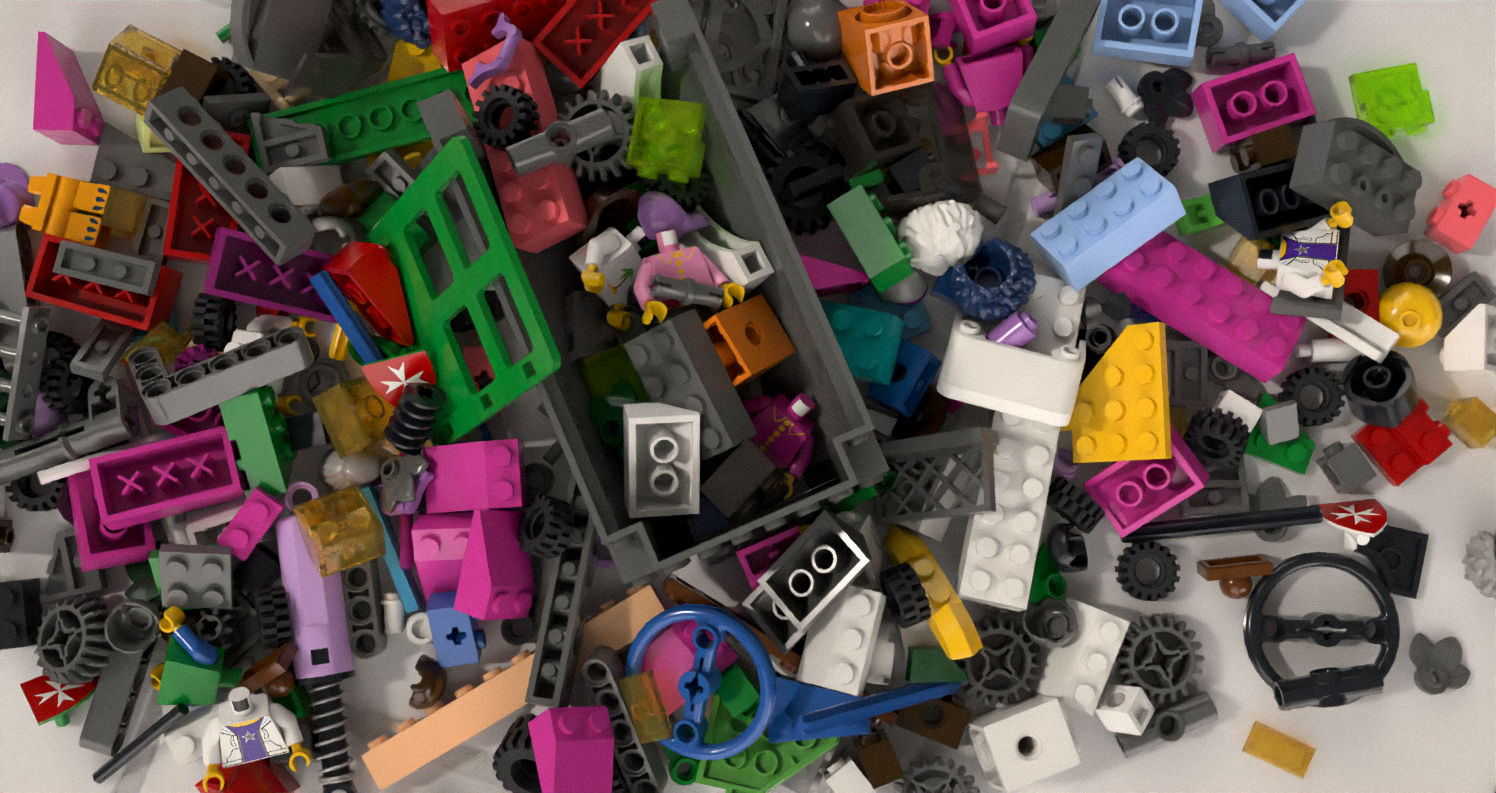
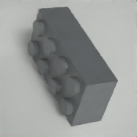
(686, 372)

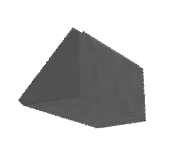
(807, 579)

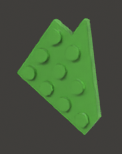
(760, 765)

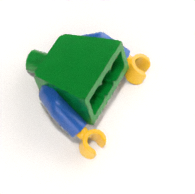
(190, 667)

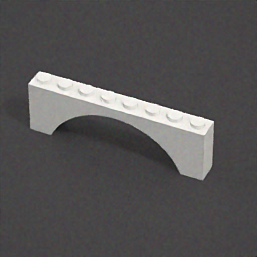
(637, 71)

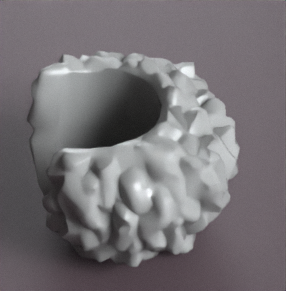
(1481, 563)

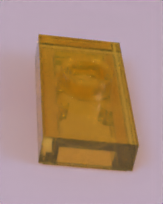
(646, 707)

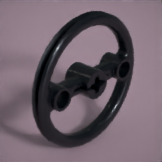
(1255, 622)

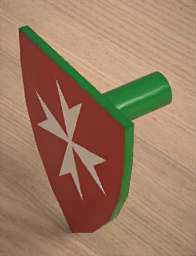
(392, 374)
(54, 700)

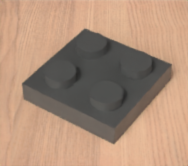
(196, 576)

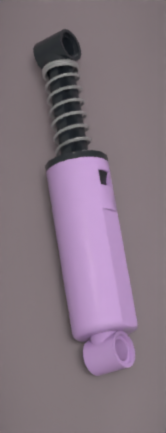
(323, 644)

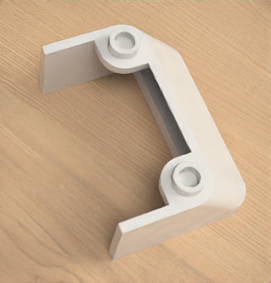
(1009, 376)

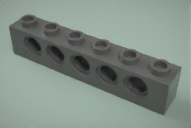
(229, 175)

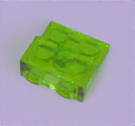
(1392, 100)
(667, 139)

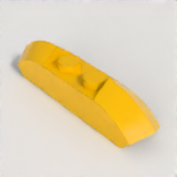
(948, 614)

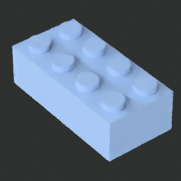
(1108, 223)

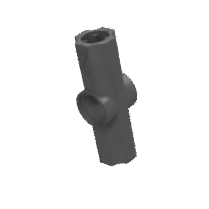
(540, 151)
(1185, 717)

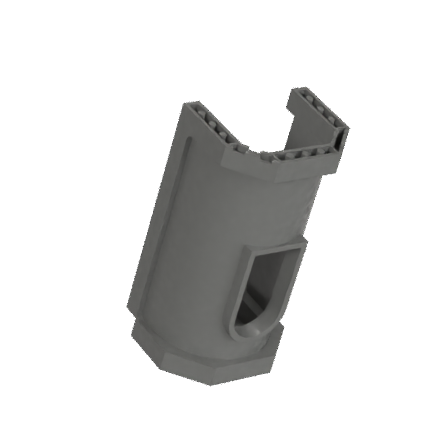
(745, 208)

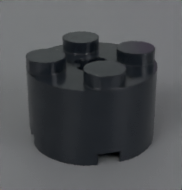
(1380, 392)

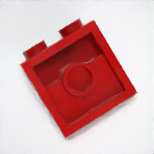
(1405, 448)

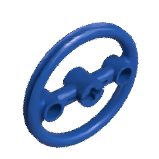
(706, 678)

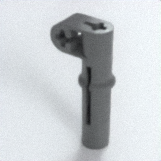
(73, 441)

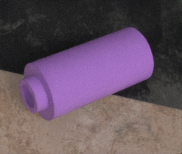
(1015, 330)

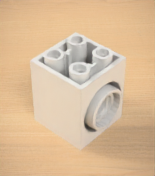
(1042, 736)

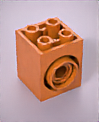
(887, 45)
(748, 340)

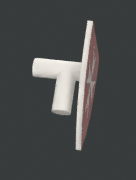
(1357, 518)

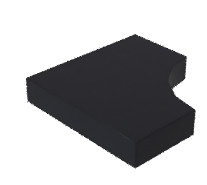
(1397, 559)

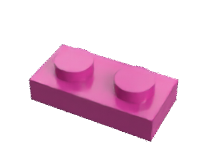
(251, 523)

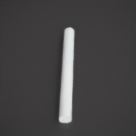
(82, 464)

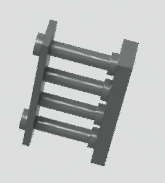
(27, 369)

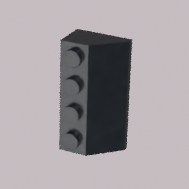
(1263, 204)

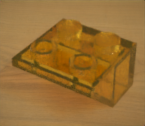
(134, 68)
(340, 530)

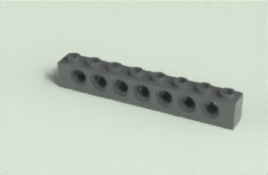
(565, 610)

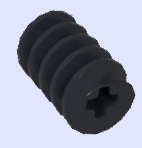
(414, 417)

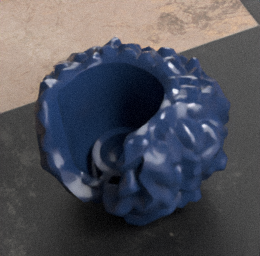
(408, 21)
(996, 282)

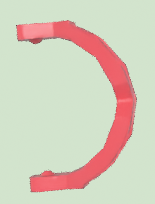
(980, 124)

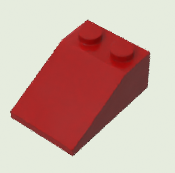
(373, 287)

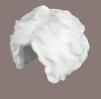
(941, 235)

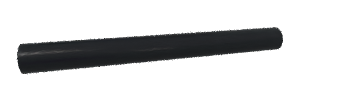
(140, 743)

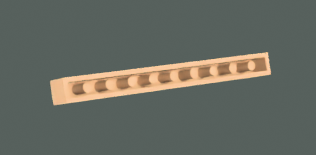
(499, 694)

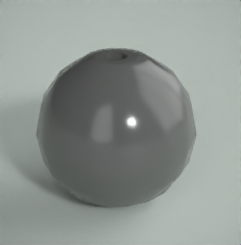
(816, 29)

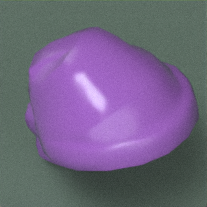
(662, 213)

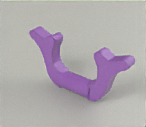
(501, 63)
(421, 482)

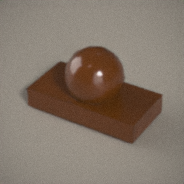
(1235, 572)
(272, 673)

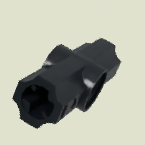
(1328, 687)

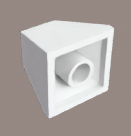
(1472, 344)

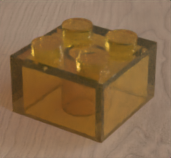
(353, 416)

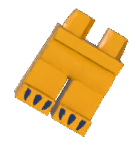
(61, 206)

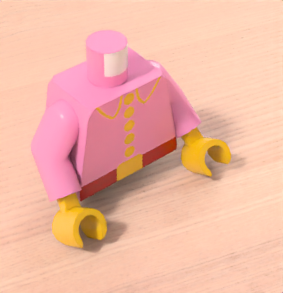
(678, 264)

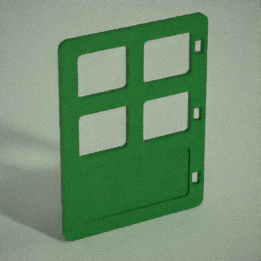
(432, 314)

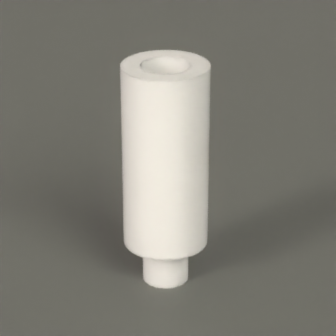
(1326, 350)

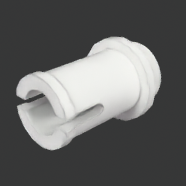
(1124, 96)
(393, 613)

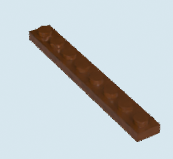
(681, 592)

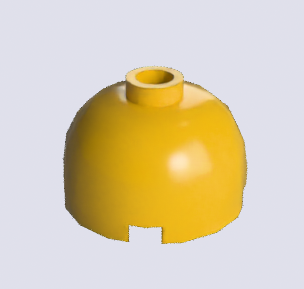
(1410, 312)

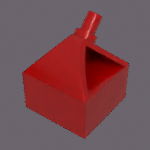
(252, 777)

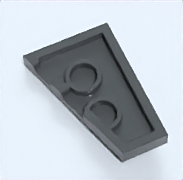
(126, 167)

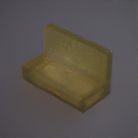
(165, 340)

